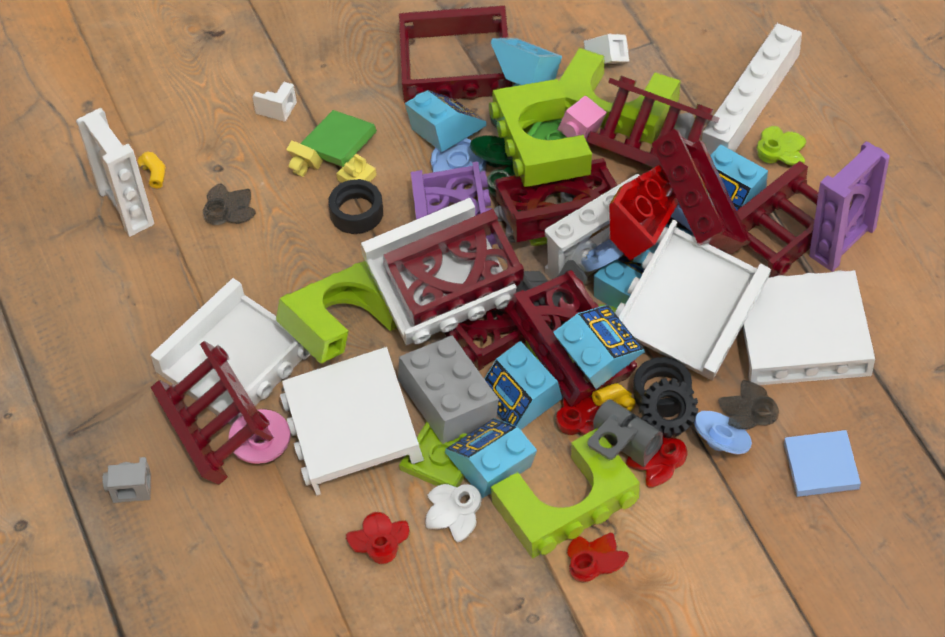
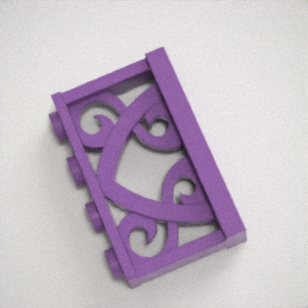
(439, 186)
(834, 224)

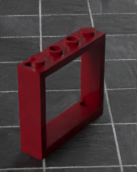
(451, 23)

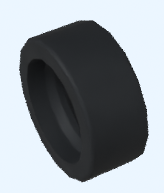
(353, 190)
(656, 368)

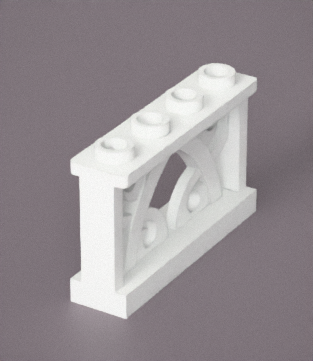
(115, 171)
(570, 235)

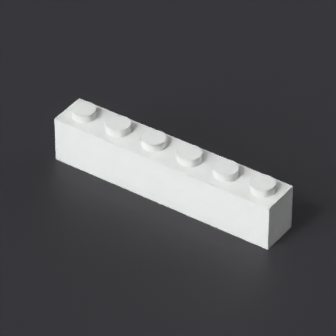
(753, 89)

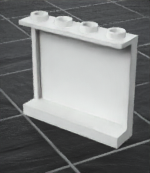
(452, 270)
(691, 301)
(808, 330)
(256, 344)
(349, 417)

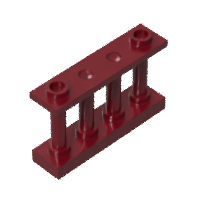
(631, 146)
(776, 197)
(184, 418)

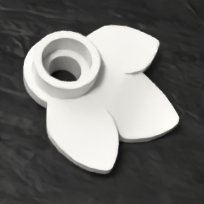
(450, 512)

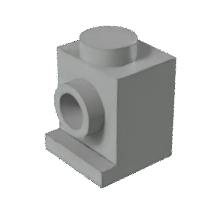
(128, 481)

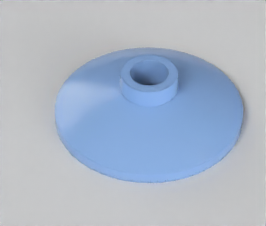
(720, 435)

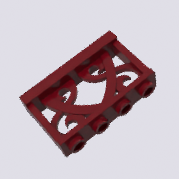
(701, 192)
(540, 215)
(470, 231)
(533, 326)
(480, 329)

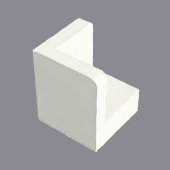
(611, 46)
(277, 104)

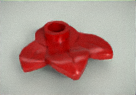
(581, 414)
(662, 464)
(379, 537)
(595, 557)

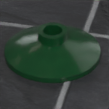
(491, 150)

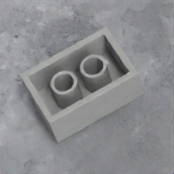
(447, 389)

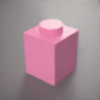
(582, 118)

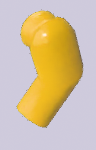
(156, 166)
(616, 393)

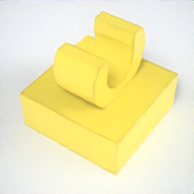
(302, 158)
(356, 169)

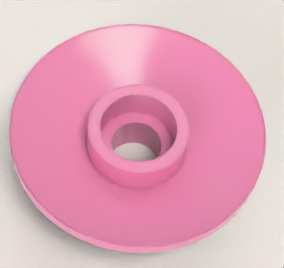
(267, 450)

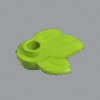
(780, 146)

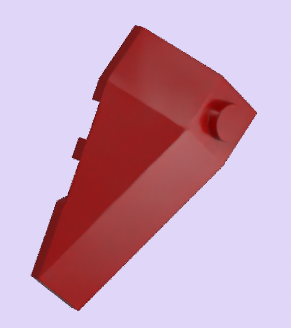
(641, 212)

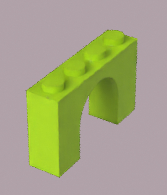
(584, 76)
(533, 158)
(309, 322)
(544, 526)

